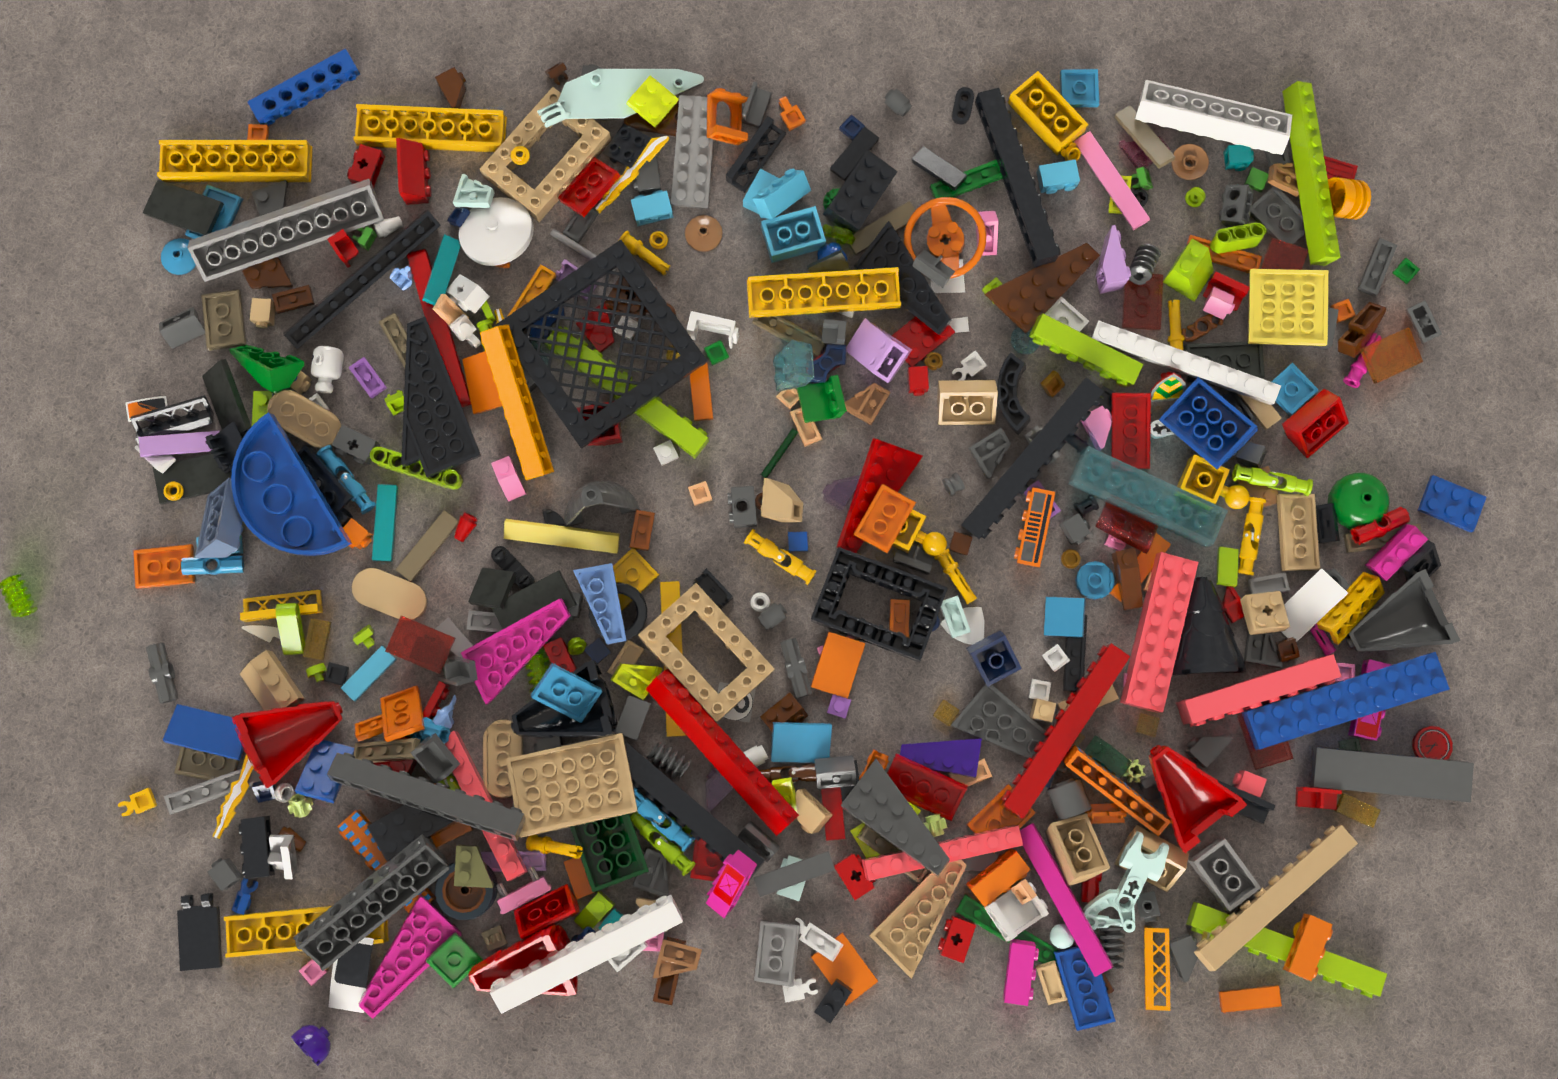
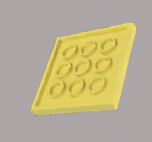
(1288, 307)

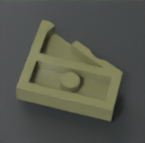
(470, 868)

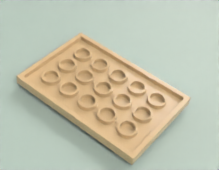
(572, 784)

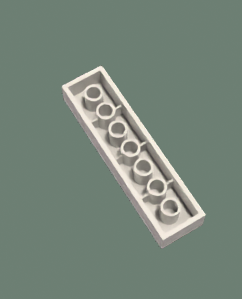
(1214, 117)

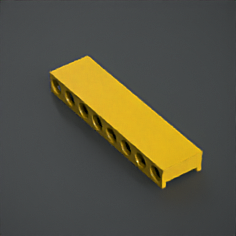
(430, 128)
(235, 161)
(823, 292)
(275, 931)

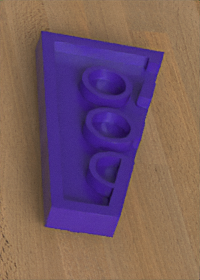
(951, 757)

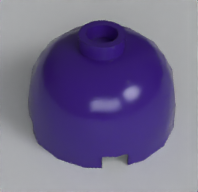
(313, 1042)

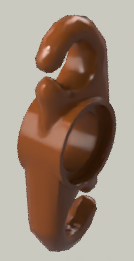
(1196, 332)

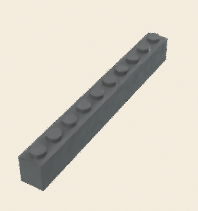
(427, 796)

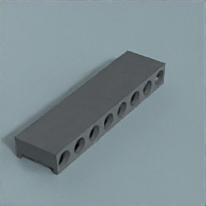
(1391, 774)
(372, 902)

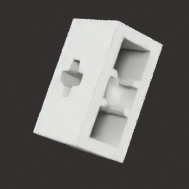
(467, 294)

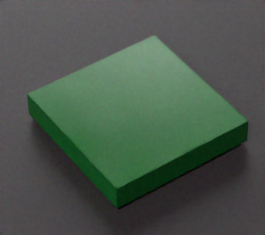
(454, 959)

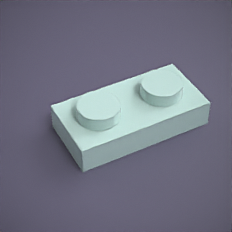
(955, 617)

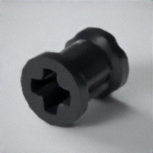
(1086, 506)

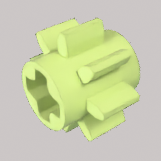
(1139, 772)
(300, 805)
(935, 824)

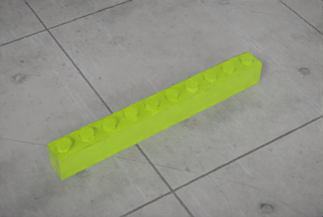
(1311, 174)
(655, 413)
(1277, 948)

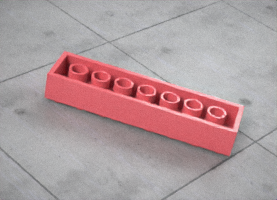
(1159, 632)
(1260, 689)

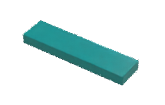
(441, 269)
(385, 523)

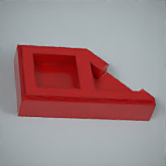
(1232, 605)

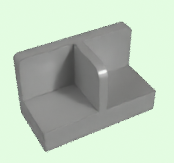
(283, 854)

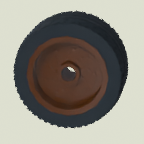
(459, 903)

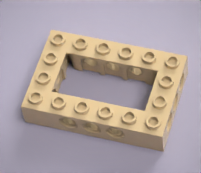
(542, 199)
(655, 639)

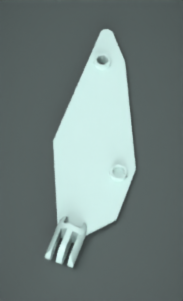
(606, 92)

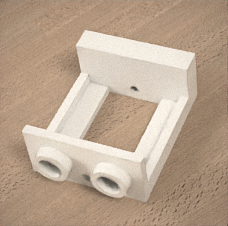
(712, 324)

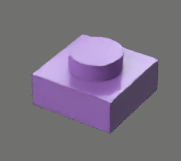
(839, 706)

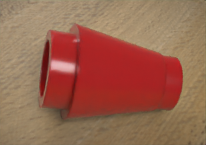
(465, 526)

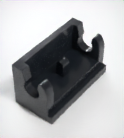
(713, 589)

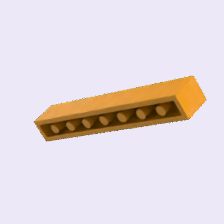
(516, 401)

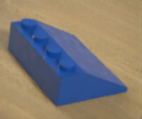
(1208, 423)

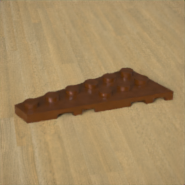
(1040, 288)

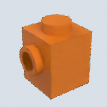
(357, 534)

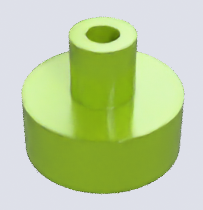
(1195, 197)
(316, 671)

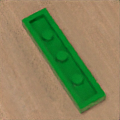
(975, 179)

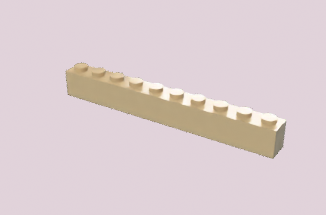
(1275, 897)

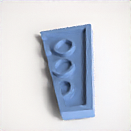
(602, 596)

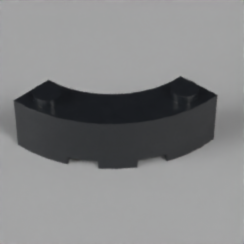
(1007, 393)

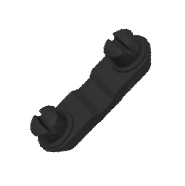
(508, 562)

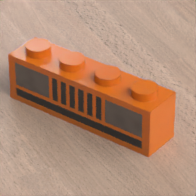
(1035, 528)

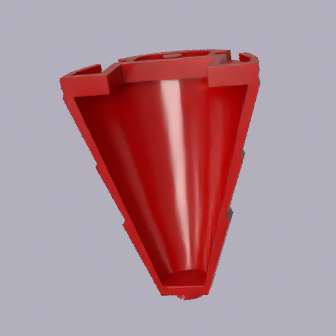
(284, 735)
(1190, 795)
(520, 956)

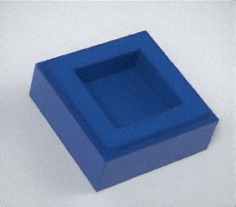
(797, 541)

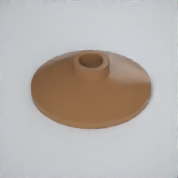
(1194, 155)
(705, 241)

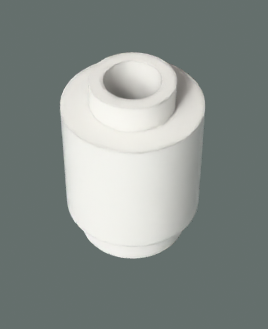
(756, 755)

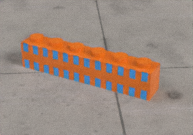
(1116, 790)
(356, 830)

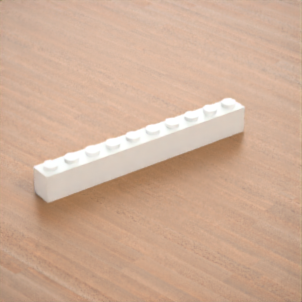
(1186, 363)
(586, 953)

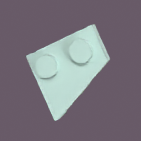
(473, 194)

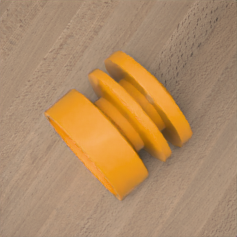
(1349, 197)

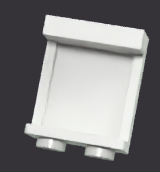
(1012, 916)

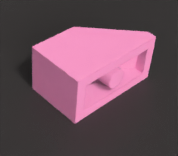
(991, 223)
(1098, 426)
(508, 478)

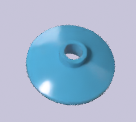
(181, 264)

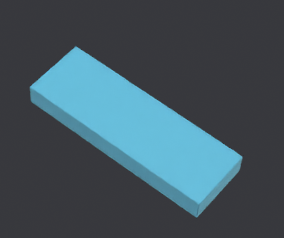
(368, 673)

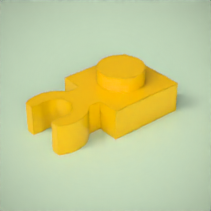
(139, 802)

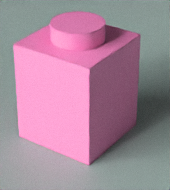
(1219, 303)

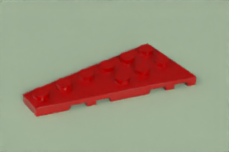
(883, 465)

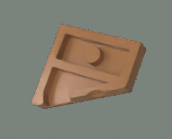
(1284, 178)
(676, 959)

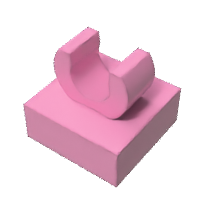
(1114, 543)
(655, 943)

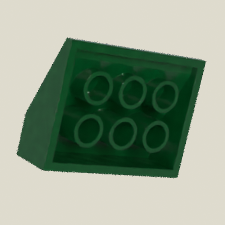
(609, 851)

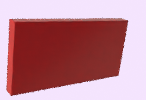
(1131, 428)
(926, 787)

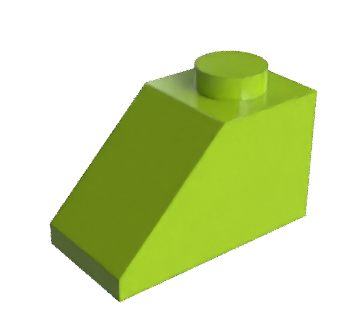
(594, 911)

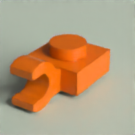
(792, 115)

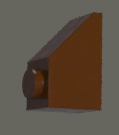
(452, 86)

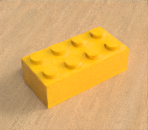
(1047, 113)

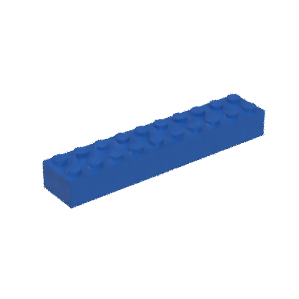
(1345, 700)

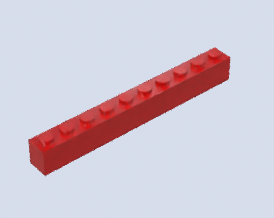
(1065, 730)
(722, 752)

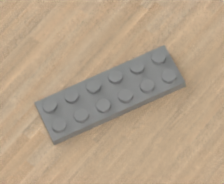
(692, 154)

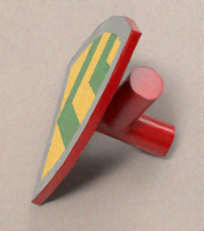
(1168, 388)

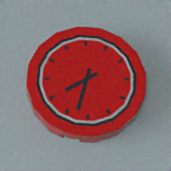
(1432, 743)

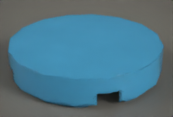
(1089, 581)

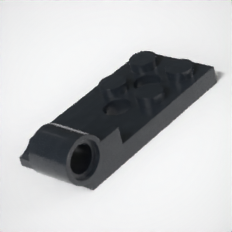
(331, 487)

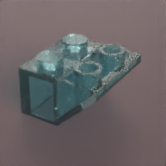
(793, 366)

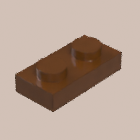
(293, 299)

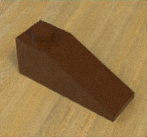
(1128, 578)

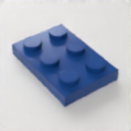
(1452, 503)
(314, 778)

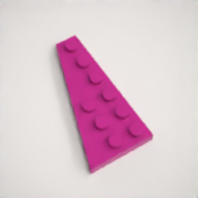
(510, 649)
(406, 958)

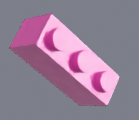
(1396, 552)
(1020, 972)

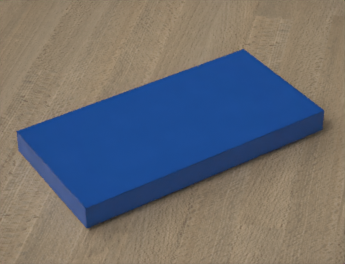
(204, 732)
(1084, 991)

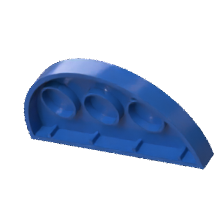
(280, 496)

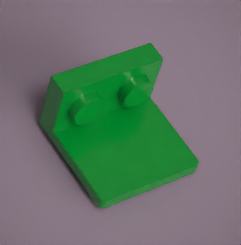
(822, 400)

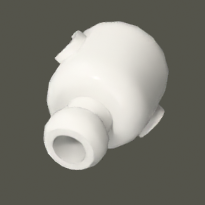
(326, 366)

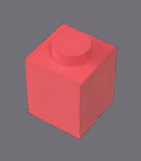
(1249, 783)

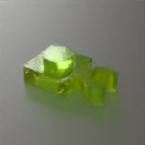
(840, 234)

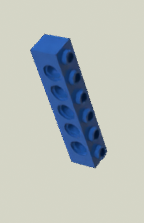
(294, 86)

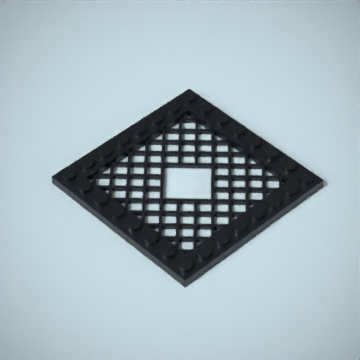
(613, 257)

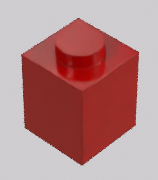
(918, 380)

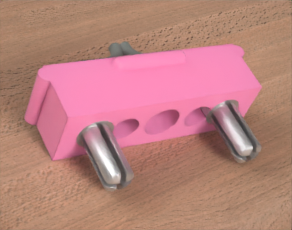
(524, 894)

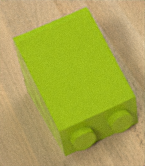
(1190, 270)

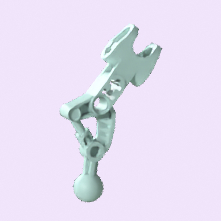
(1139, 868)

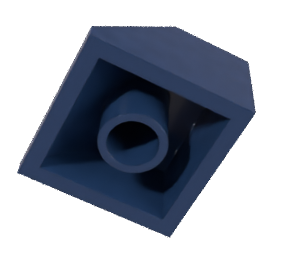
(994, 658)

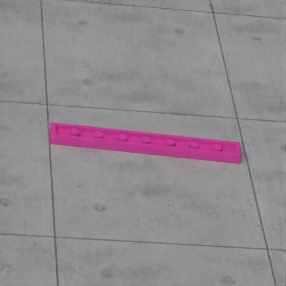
(1065, 901)

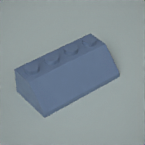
(220, 524)

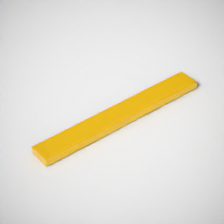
(669, 594)

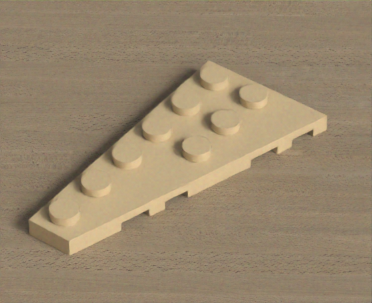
(913, 922)

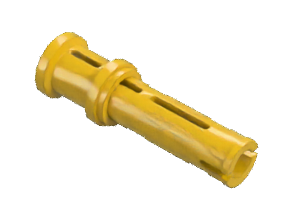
(636, 248)
(1176, 338)
(951, 569)
(547, 845)

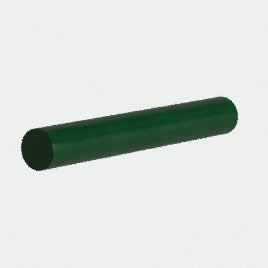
(779, 453)

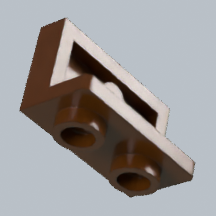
(785, 710)

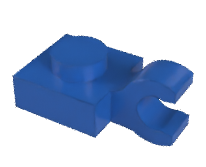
(242, 900)

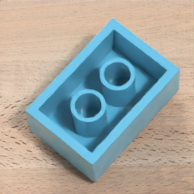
(793, 234)

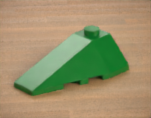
(268, 368)

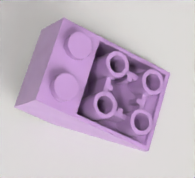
(1112, 269)
(878, 350)

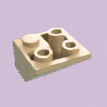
(780, 502)

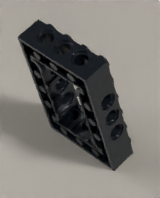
(850, 563)

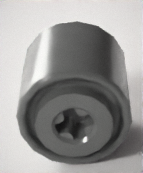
(1069, 798)

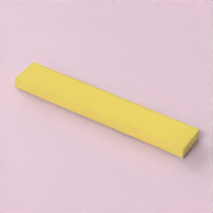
(561, 536)

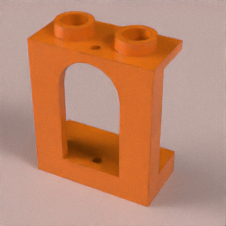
(734, 134)

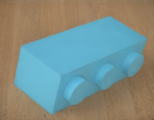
(781, 193)

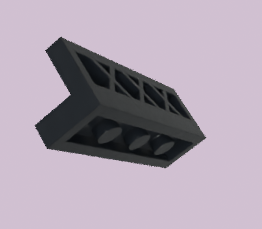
(750, 150)
(176, 425)
(1256, 808)

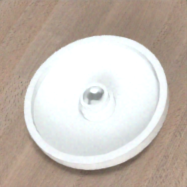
(496, 233)

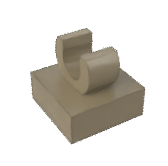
(494, 938)

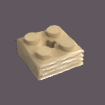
(1273, 620)

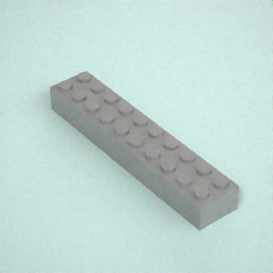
(285, 230)

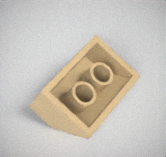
(967, 402)
(270, 682)
(1077, 849)
(1175, 862)

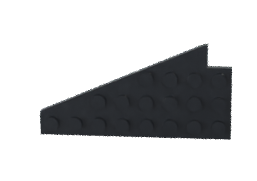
(432, 414)

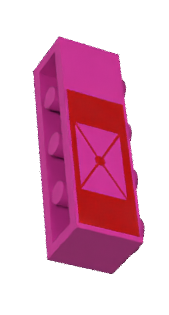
(1368, 726)
(730, 883)

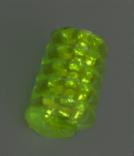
(15, 596)
(537, 668)

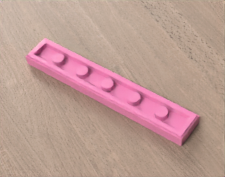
(1112, 181)

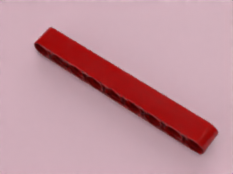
(421, 271)

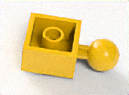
(1213, 487)
(932, 543)

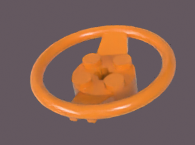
(944, 227)

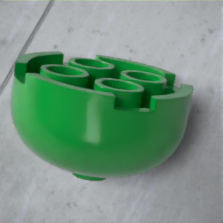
(1350, 503)

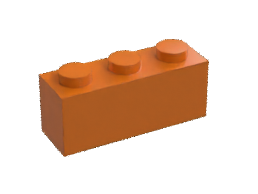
(998, 877)
(1308, 947)

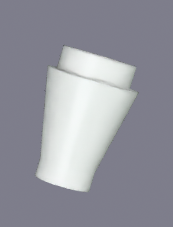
(387, 226)

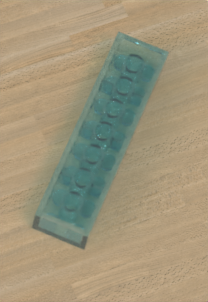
(1147, 497)

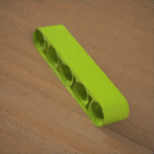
(389, 463)

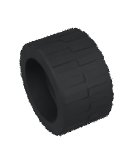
(641, 607)

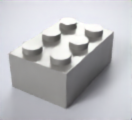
(1224, 874)

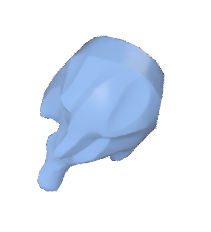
(402, 277)
(444, 716)

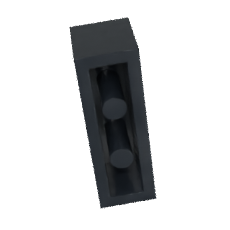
(256, 847)

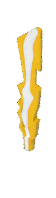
(630, 174)
(237, 792)

